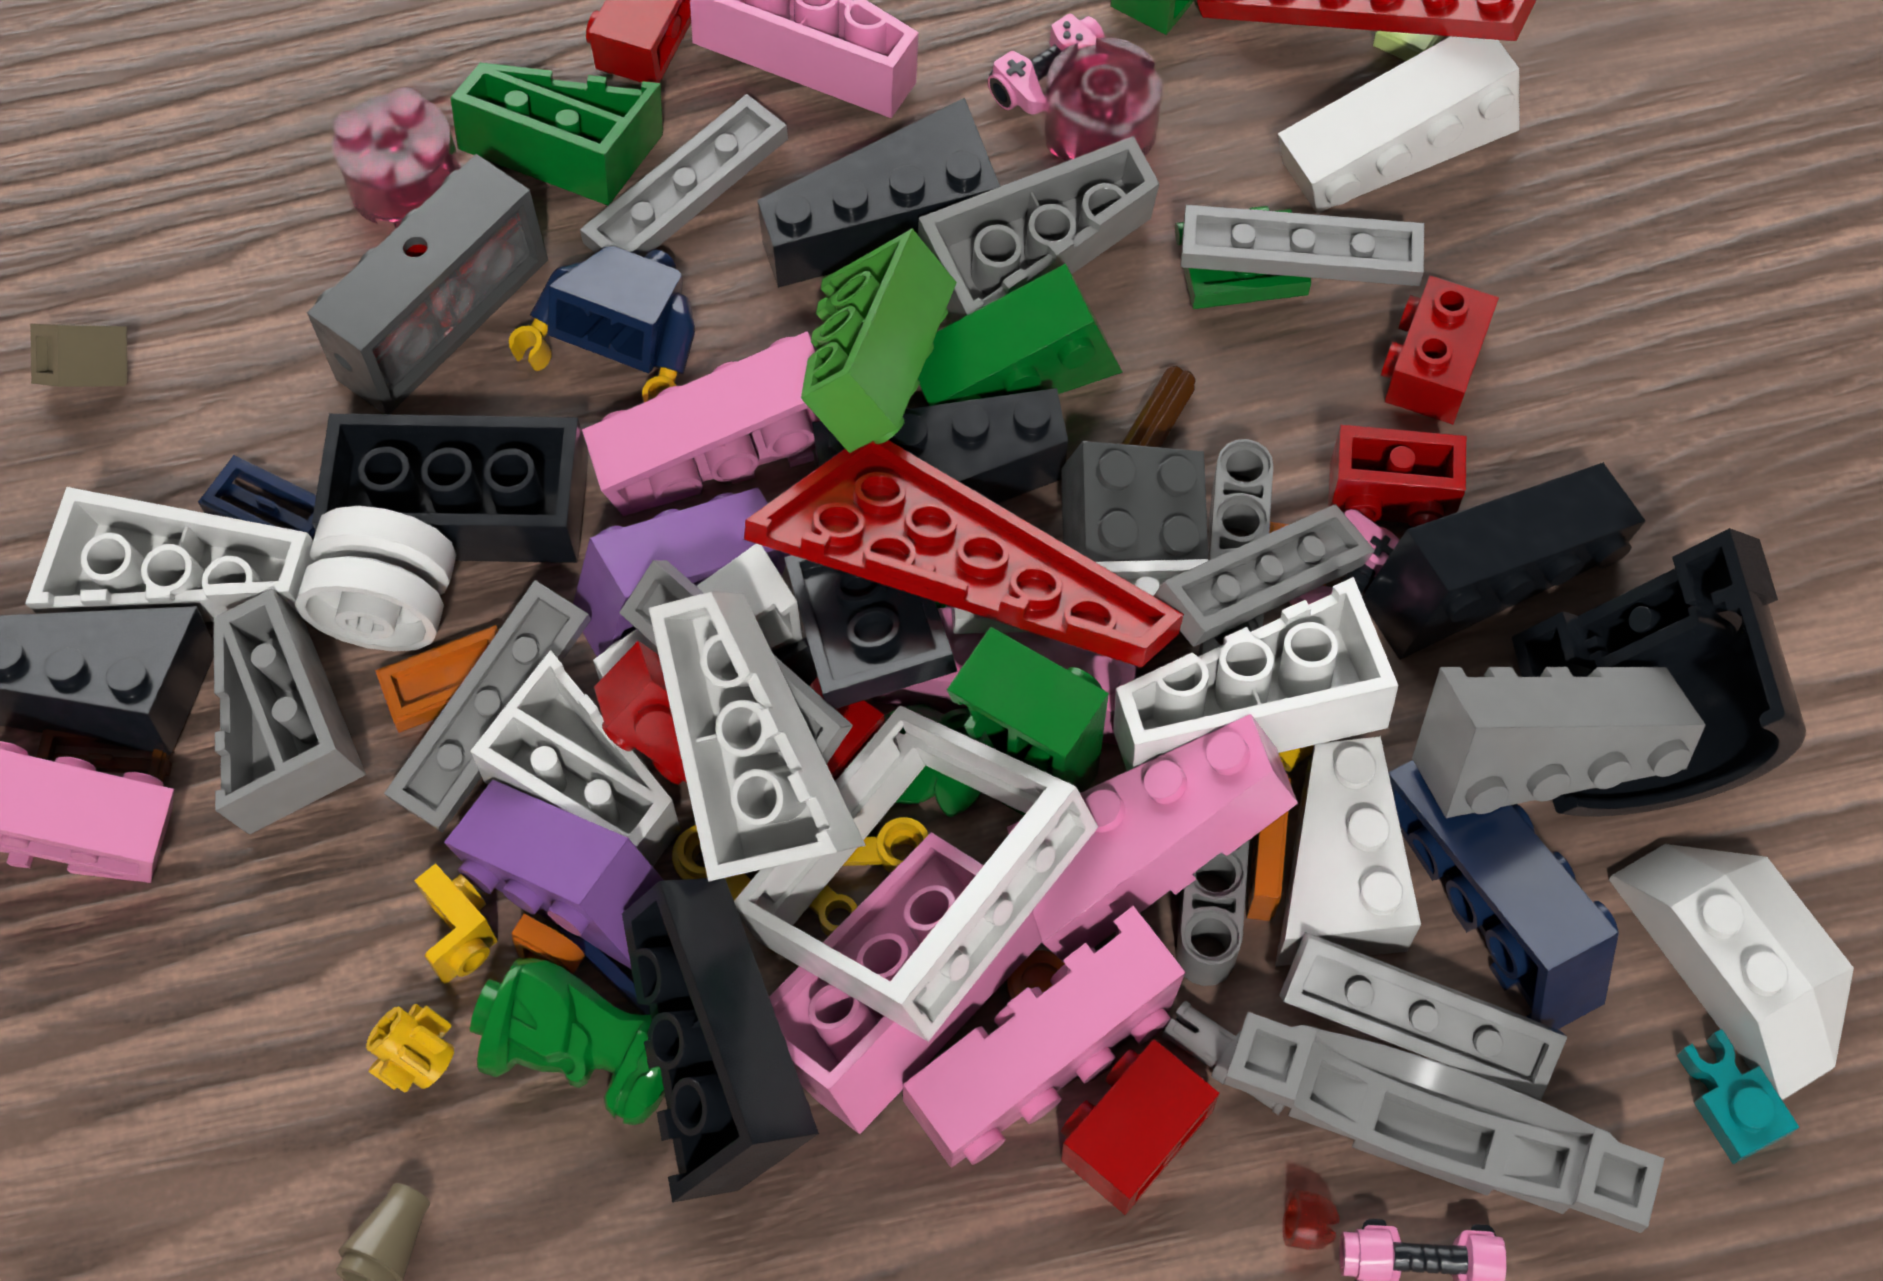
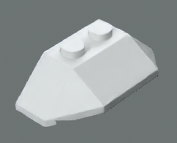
(1746, 956)

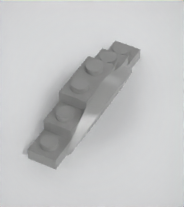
(1445, 1121)

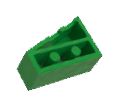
(558, 130)
(1020, 344)
(1033, 709)

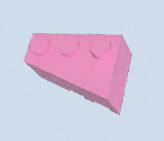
(81, 816)

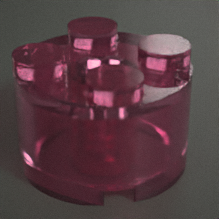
(1101, 98)
(393, 153)

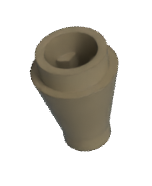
(385, 1239)

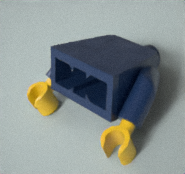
(618, 309)

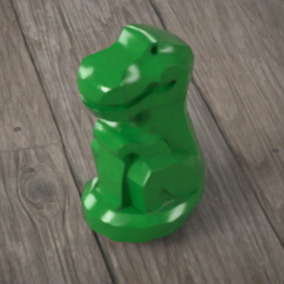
(564, 1026)

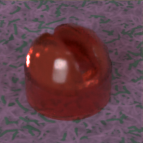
(1306, 1220)

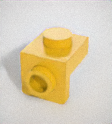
(459, 908)

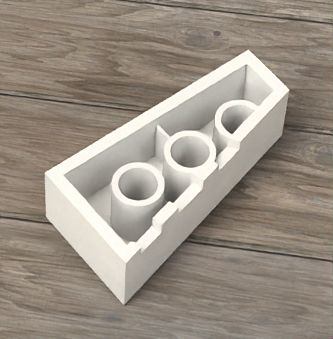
(1404, 121)
(152, 555)
(1300, 677)
(743, 742)

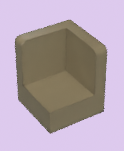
(78, 355)

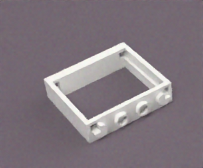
(983, 914)

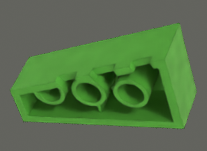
(875, 339)

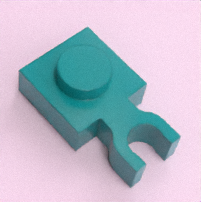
(1738, 1108)

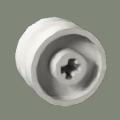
(376, 578)

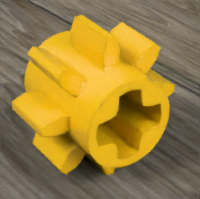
(410, 1047)

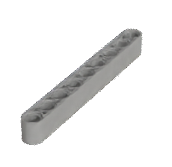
(1202, 911)

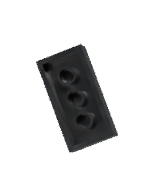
(482, 481)

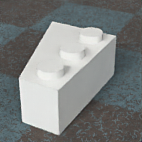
(556, 751)

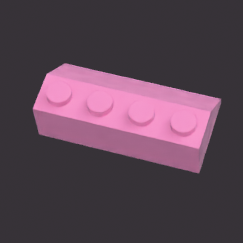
(849, 1052)

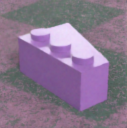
(692, 540)
(553, 865)

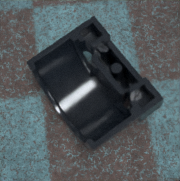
(1722, 648)

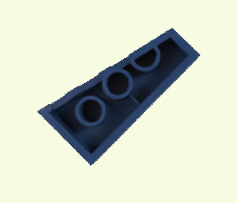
(1518, 895)

